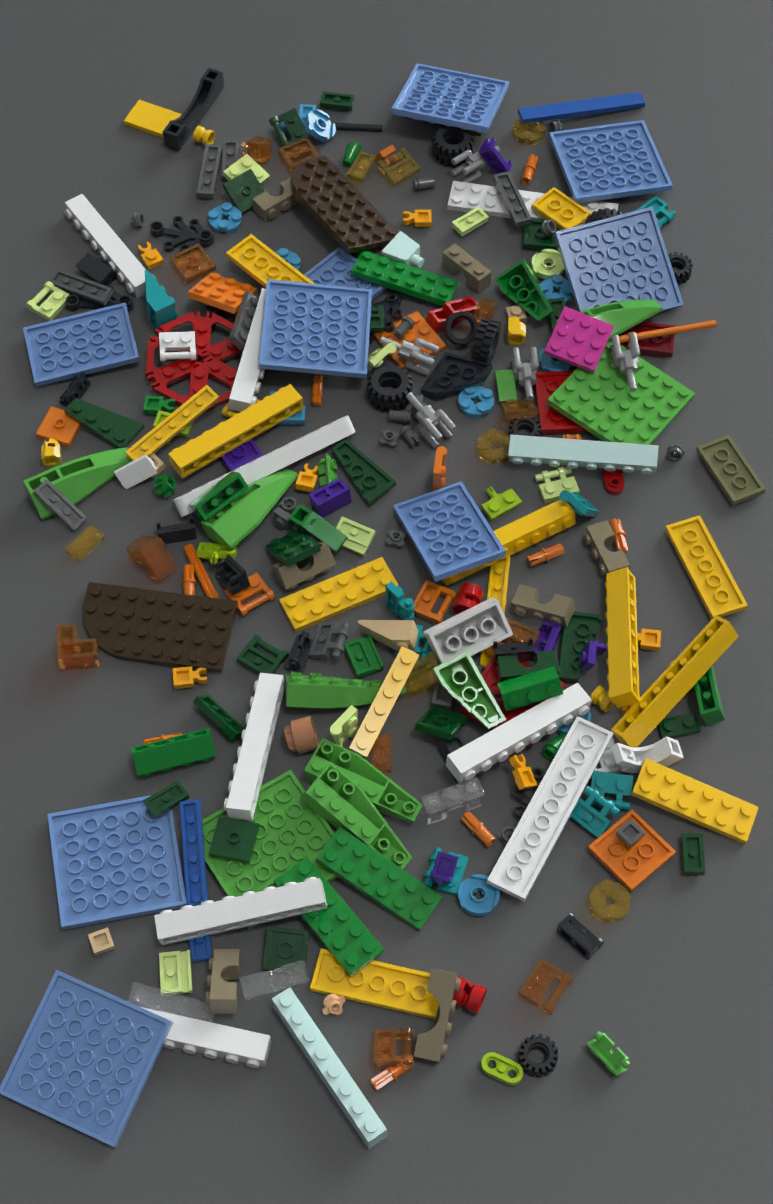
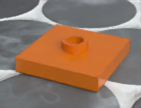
(58, 427)

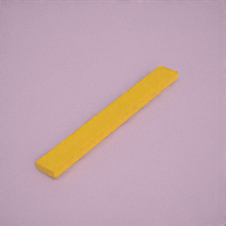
(498, 590)

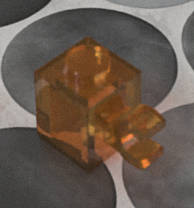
(258, 149)
(485, 309)

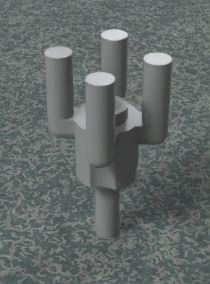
(472, 164)
(411, 353)
(626, 359)
(525, 371)
(431, 421)

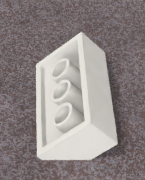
(469, 631)

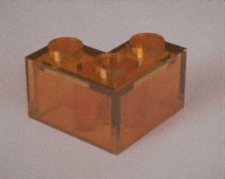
(153, 556)
(74, 652)

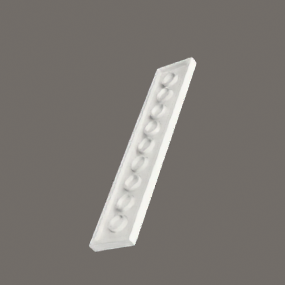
(469, 196)
(550, 809)

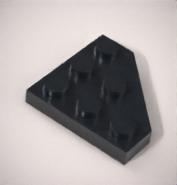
(454, 374)

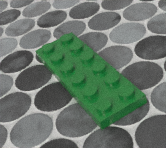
(404, 278)
(379, 879)
(337, 925)

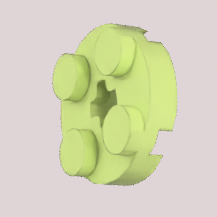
(540, 261)

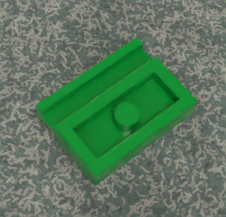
(363, 656)

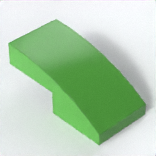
(505, 385)

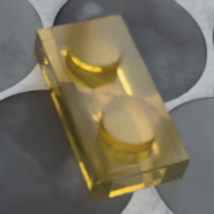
(361, 166)
(85, 543)

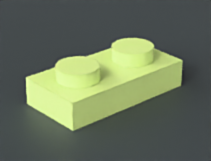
(470, 221)

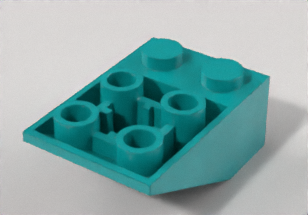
(160, 305)

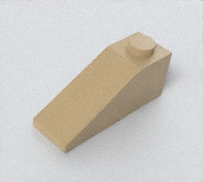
(391, 632)

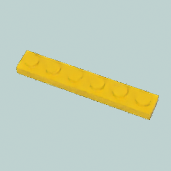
(173, 424)
(383, 702)

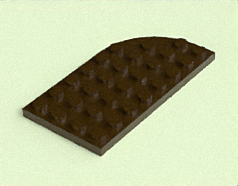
(340, 206)
(159, 626)

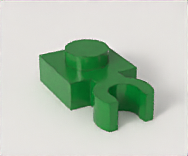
(155, 403)

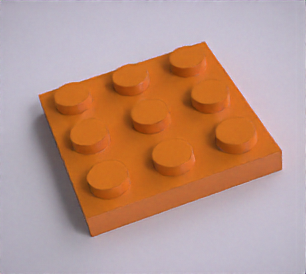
(220, 292)
(420, 330)
(633, 864)

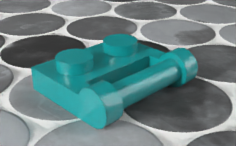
(581, 505)

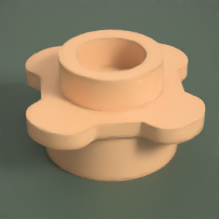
(333, 1004)

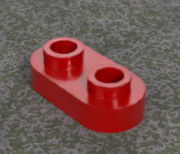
(611, 477)

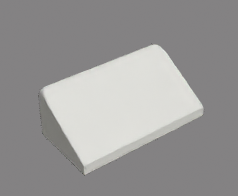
(136, 471)

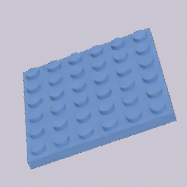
(450, 98)
(610, 161)
(619, 261)
(316, 329)
(114, 863)
(85, 1058)

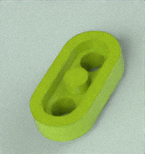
(502, 1068)

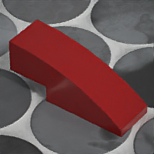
(437, 317)

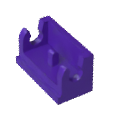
(493, 157)
(330, 498)
(548, 637)

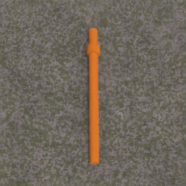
(668, 331)

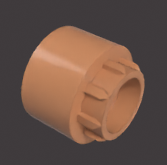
(301, 735)

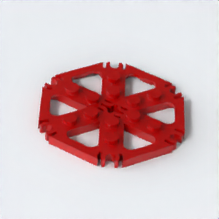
(199, 372)

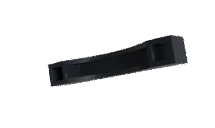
(180, 129)

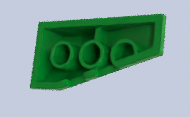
(525, 290)

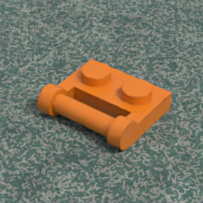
(439, 468)
(257, 587)
(428, 598)

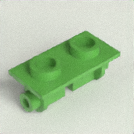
(328, 468)
(615, 1061)

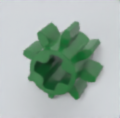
(164, 485)

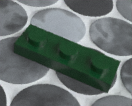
(219, 716)

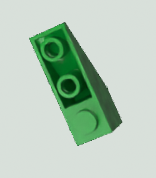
(317, 527)

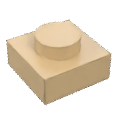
(516, 311)
(160, 466)
(101, 941)

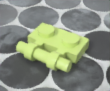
(550, 490)

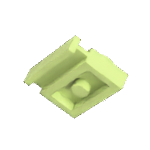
(358, 535)
(176, 971)

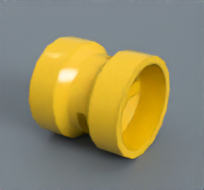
(203, 135)
(601, 698)

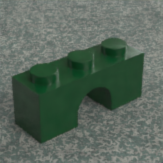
(509, 666)

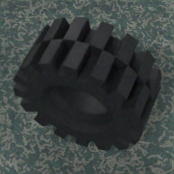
(683, 263)
(525, 423)
(541, 1043)

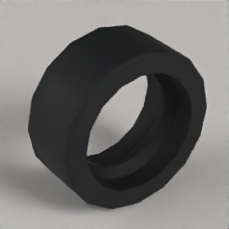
(447, 328)

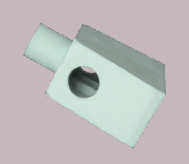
(403, 250)

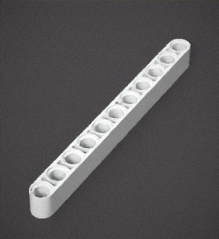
(277, 459)

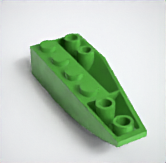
(624, 313)
(77, 477)
(248, 509)
(329, 692)
(380, 789)
(348, 807)

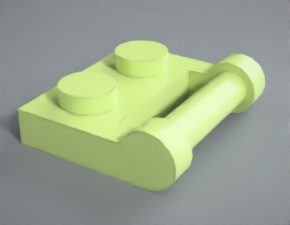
(52, 305)
(377, 355)
(345, 726)

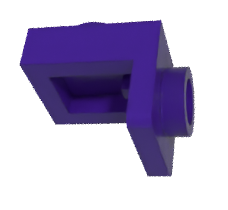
(589, 652)
(444, 867)

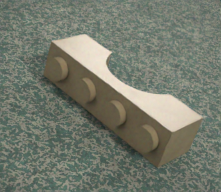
(431, 1043)

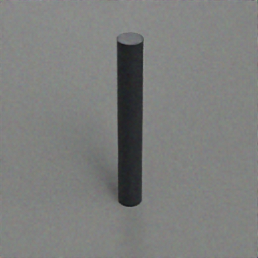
(362, 127)

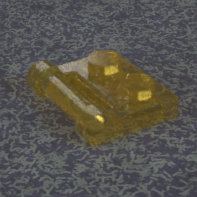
(400, 170)
(423, 677)

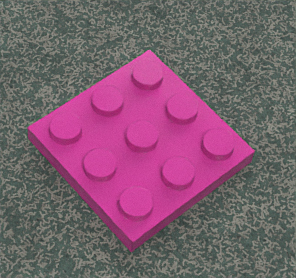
(579, 339)

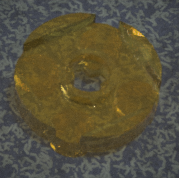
(532, 138)
(490, 438)
(620, 897)

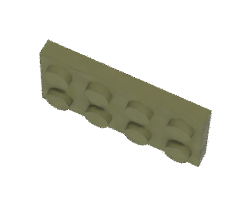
(730, 470)

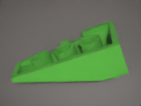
(468, 687)

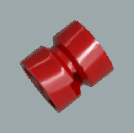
(467, 597)
(470, 995)

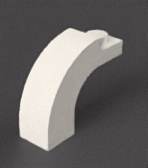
(665, 752)

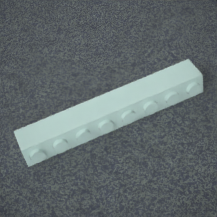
(583, 453)
(329, 1068)

